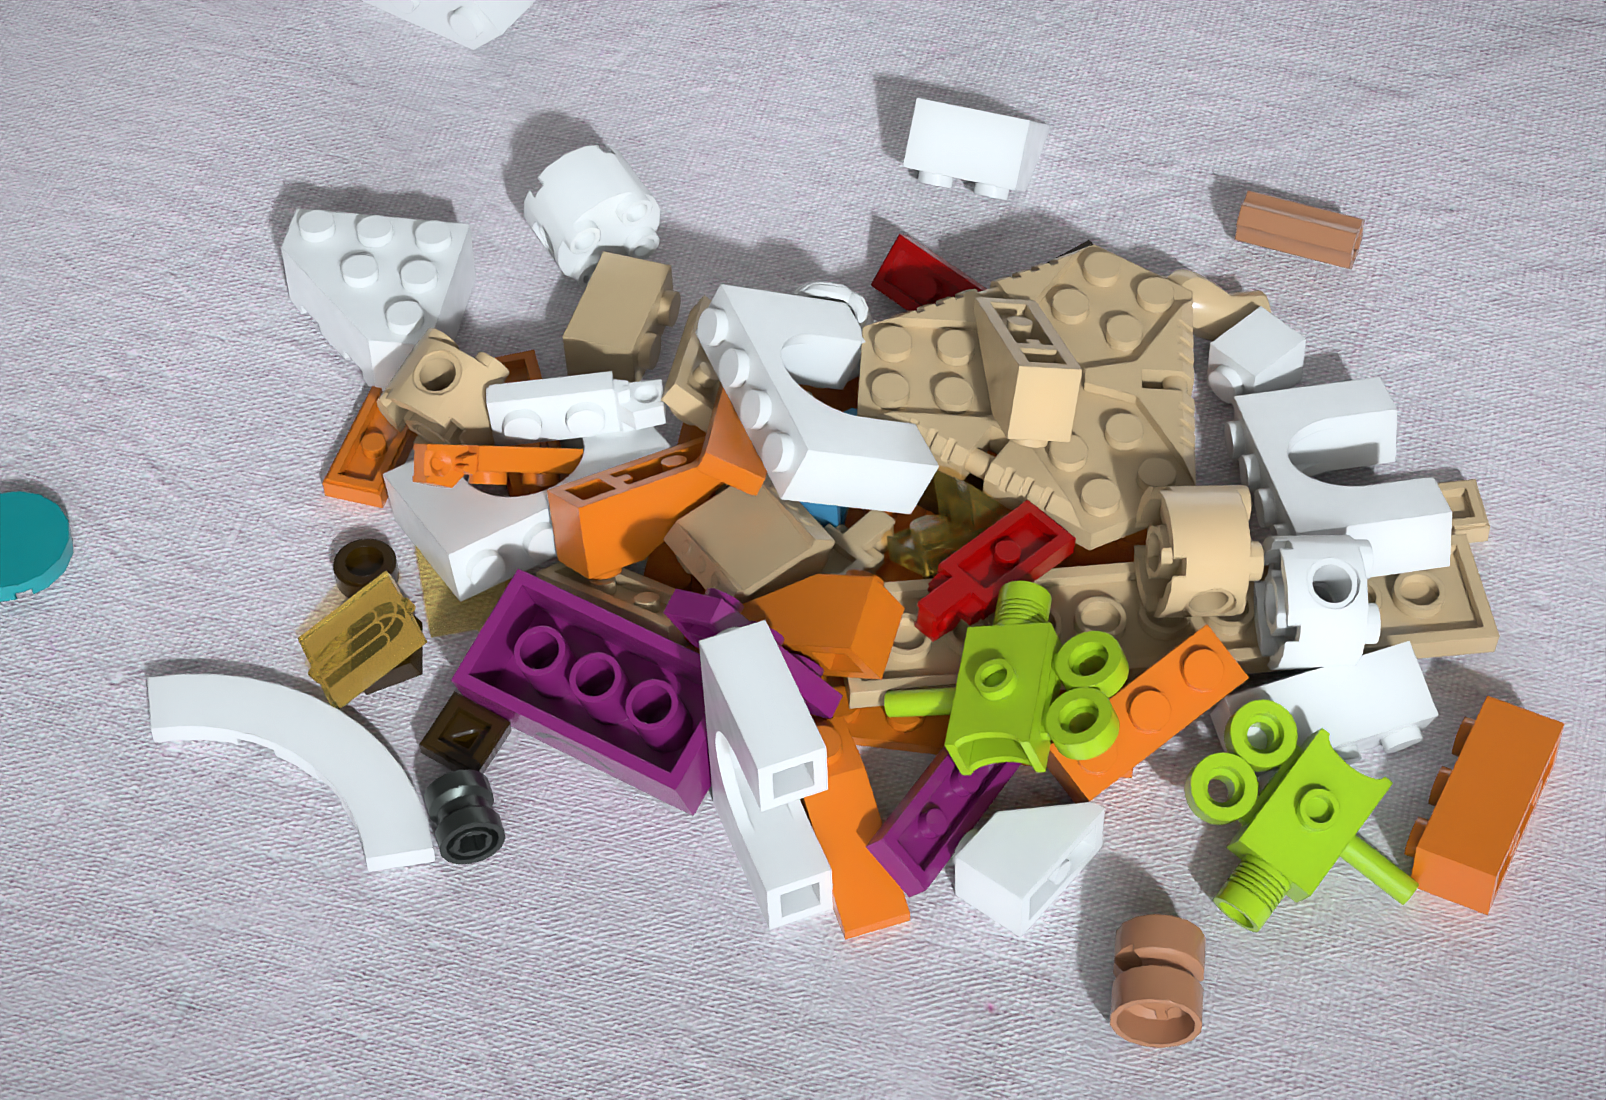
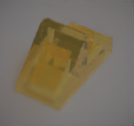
(933, 538)

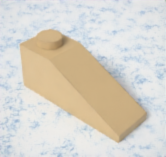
(1027, 371)

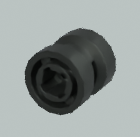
(466, 823)

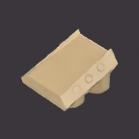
(750, 542)

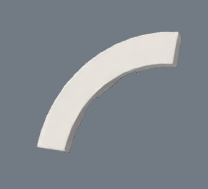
(311, 737)

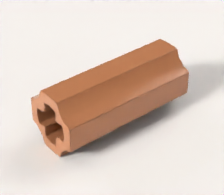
(1299, 229)

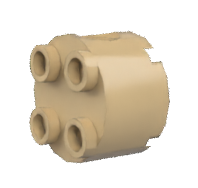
(442, 393)
(1196, 550)

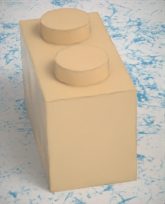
(621, 318)

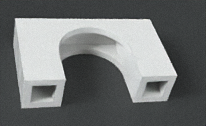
(1330, 427)
(812, 452)
(485, 538)
(761, 765)

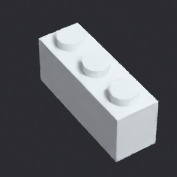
(1359, 705)

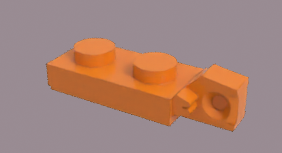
(446, 464)

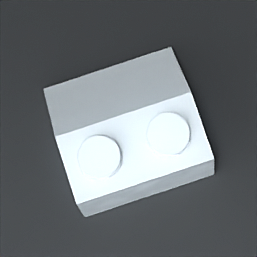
(973, 146)

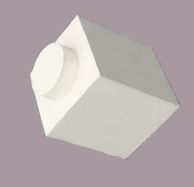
(1255, 357)

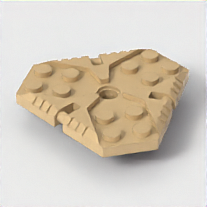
(1131, 405)

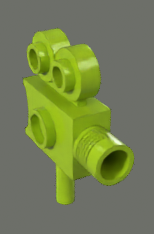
(1011, 686)
(1296, 822)

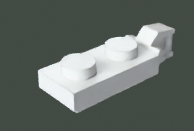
(572, 407)

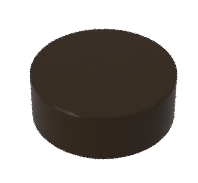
(361, 563)

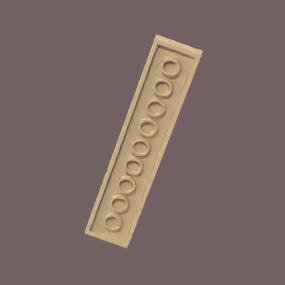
(1434, 609)

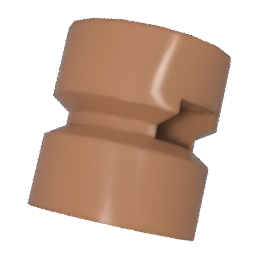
(1158, 981)

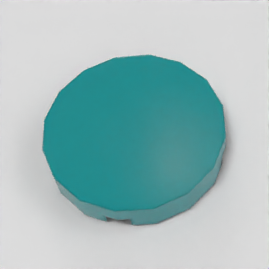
(33, 543)

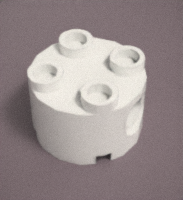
(590, 207)
(1315, 601)

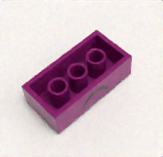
(593, 689)

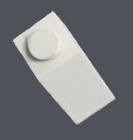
(1026, 860)

